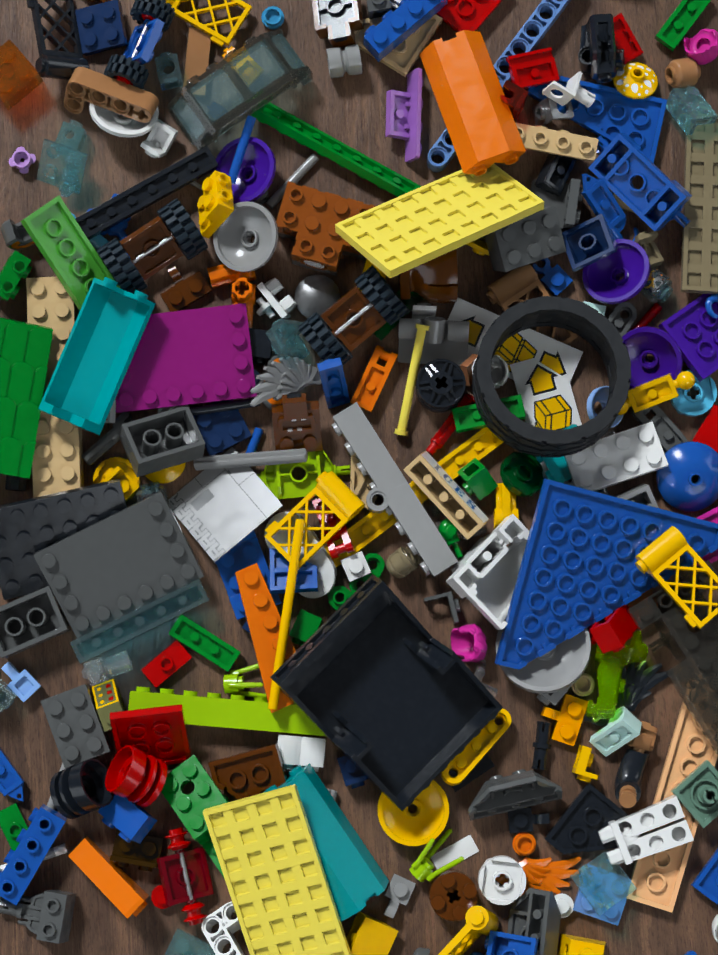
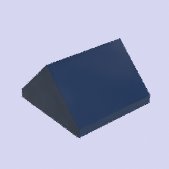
(589, 242)

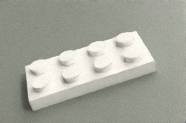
(617, 458)

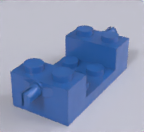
(657, 199)

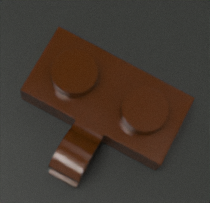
(185, 291)

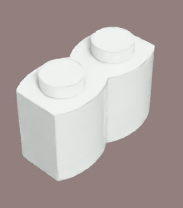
(302, 751)

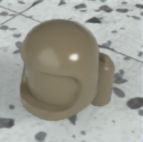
(402, 562)

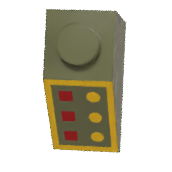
(107, 701)

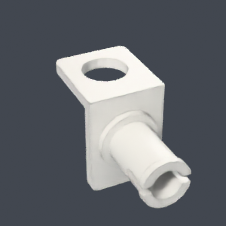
(571, 91)

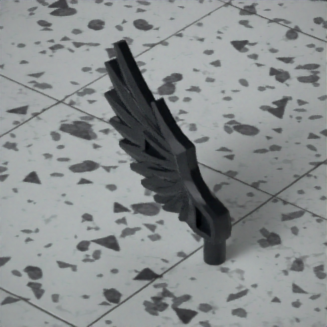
(635, 689)

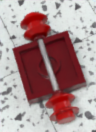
(185, 876)

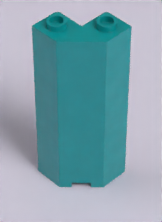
(97, 355)
(344, 857)

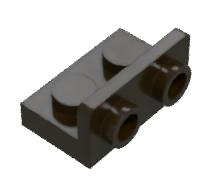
(137, 854)

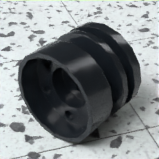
(440, 399)
(80, 789)

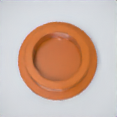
(524, 843)

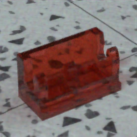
(514, 97)

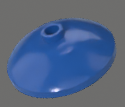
(675, 480)

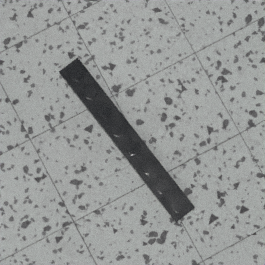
(147, 192)

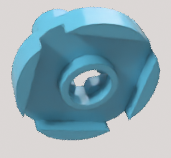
(704, 400)

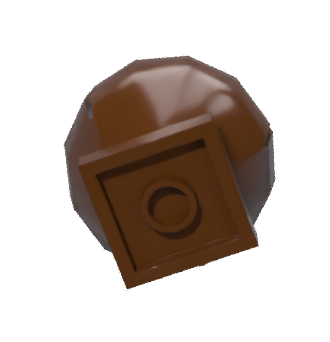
(432, 280)

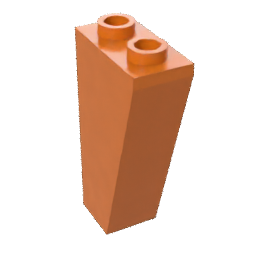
(109, 878)

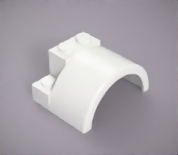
(491, 569)

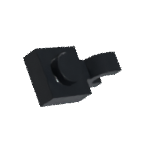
(523, 820)

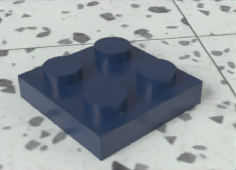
(101, 27)
(222, 430)

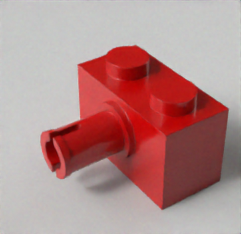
(613, 630)

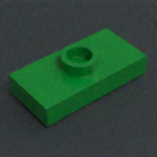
(12, 823)

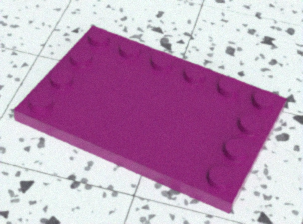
(190, 360)

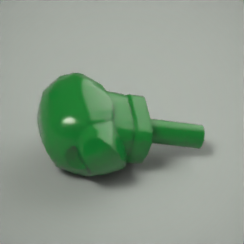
(449, 534)

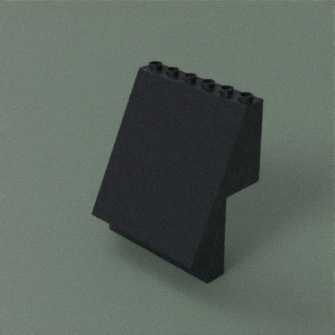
(387, 692)

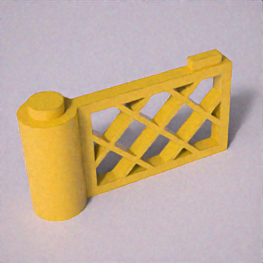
(216, 37)
(336, 496)
(660, 556)
(478, 922)

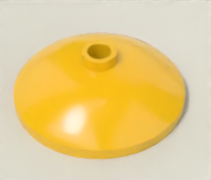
(416, 827)

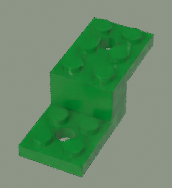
(190, 806)

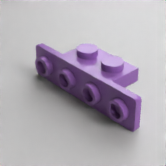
(404, 115)

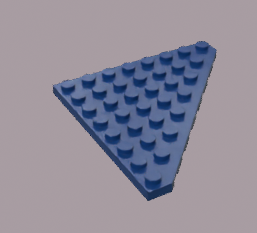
(584, 565)

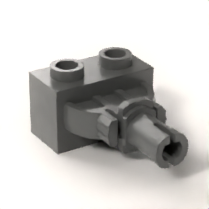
(47, 914)

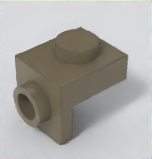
(646, 241)

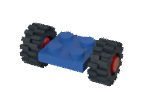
(154, 18)

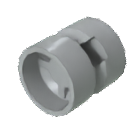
(344, 61)

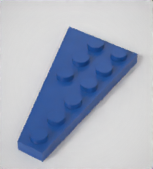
(614, 114)

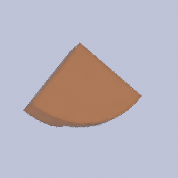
(466, 368)

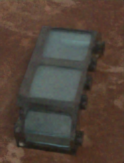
(237, 87)

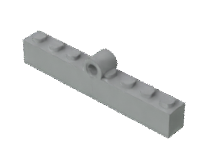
(394, 489)

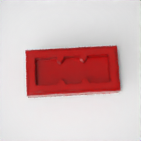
(625, 39)
(166, 663)

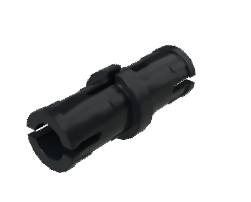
(541, 745)

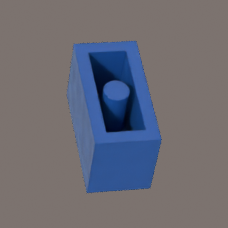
(128, 818)

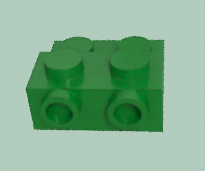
(15, 268)

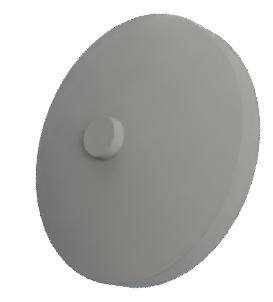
(554, 669)

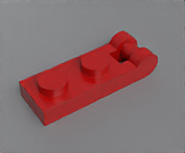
(332, 520)

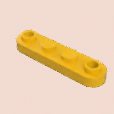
(476, 749)

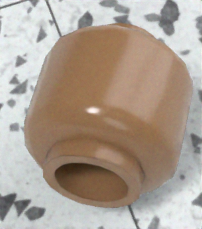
(682, 73)

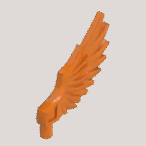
(545, 873)

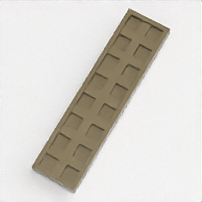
(700, 236)

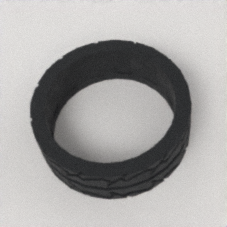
(574, 317)

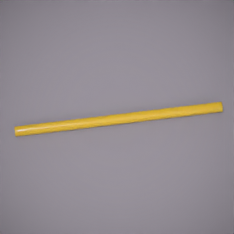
(287, 609)

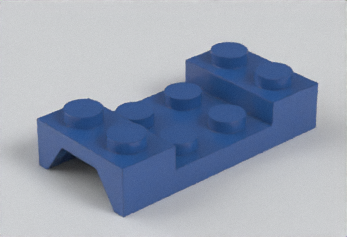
(239, 557)

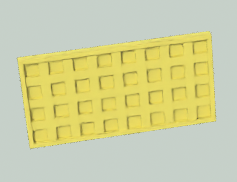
(437, 219)
(276, 875)

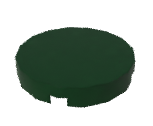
(522, 474)

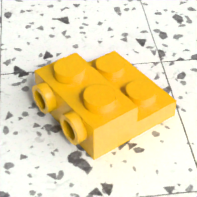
(215, 203)

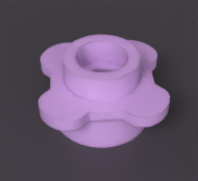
(18, 155)

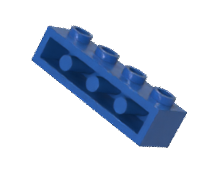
(399, 25)
(30, 852)

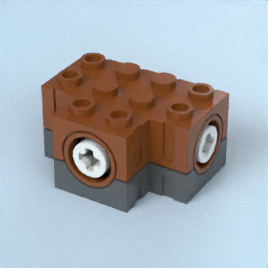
(310, 221)

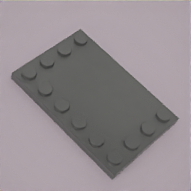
(119, 564)

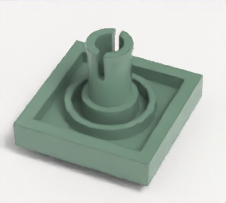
(700, 793)

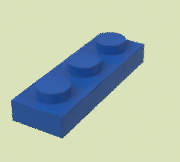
(333, 382)

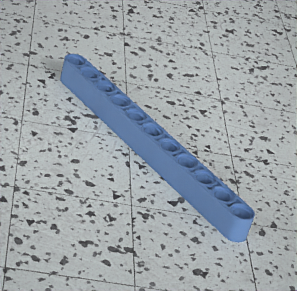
(521, 40)

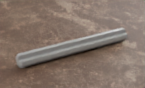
(251, 459)

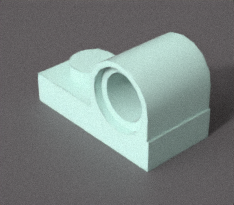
(618, 732)

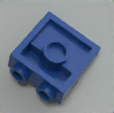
(510, 944)

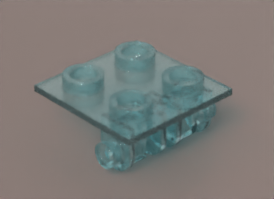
(62, 167)
(603, 883)

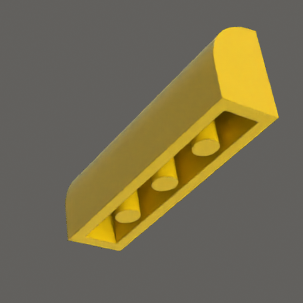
(370, 936)

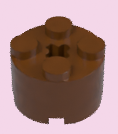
(457, 908)

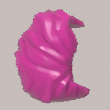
(702, 46)
(469, 642)

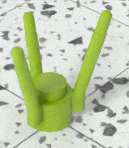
(235, 683)
(422, 867)

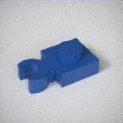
(554, 278)

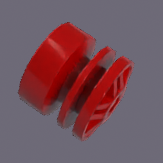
(136, 776)

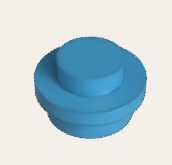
(272, 17)

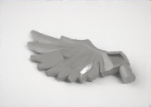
(284, 379)

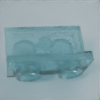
(689, 109)
(286, 339)

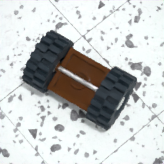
(152, 247)
(353, 317)

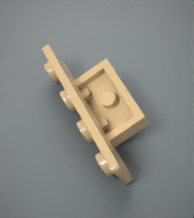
(558, 142)

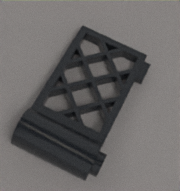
(53, 62)

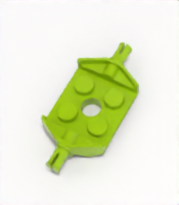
(284, 486)

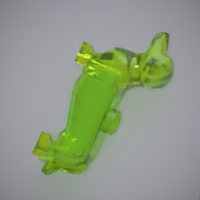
(610, 674)

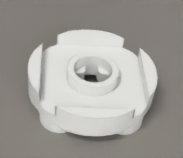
(510, 890)

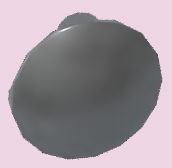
(316, 294)

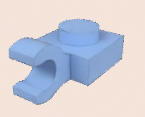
(22, 683)

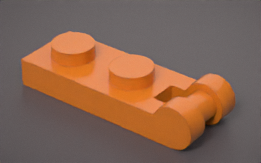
(373, 379)

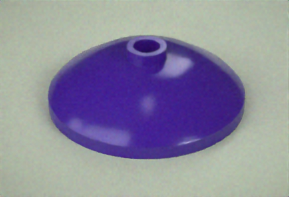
(257, 160)
(603, 276)
(660, 345)

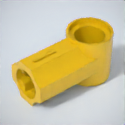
(505, 504)

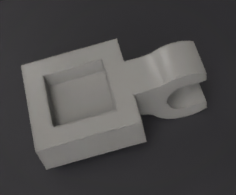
(398, 891)

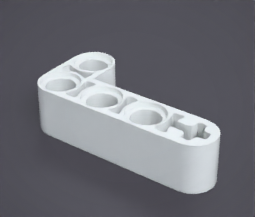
(225, 932)

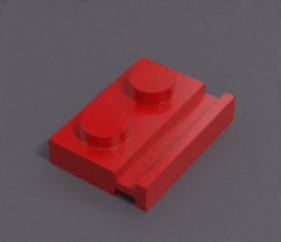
(533, 68)

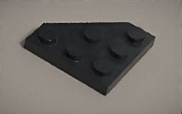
(582, 820)

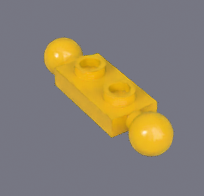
(657, 391)

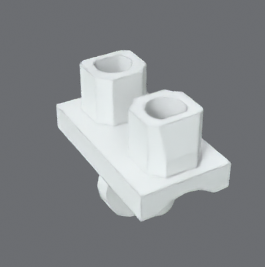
(269, 291)

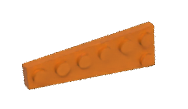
(263, 625)

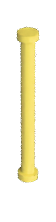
(411, 380)

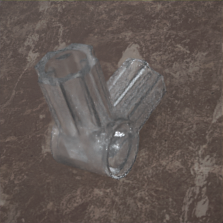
(103, 669)

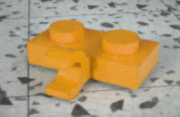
(567, 719)

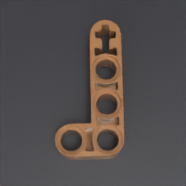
(109, 94)

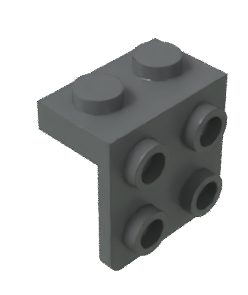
(565, 203)

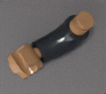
(632, 766)

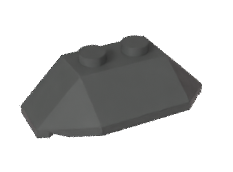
(513, 793)
(536, 917)

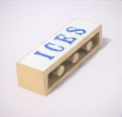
(446, 494)

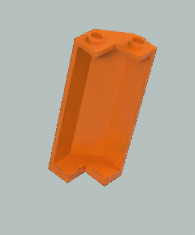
(471, 102)

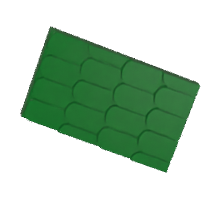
(22, 383)

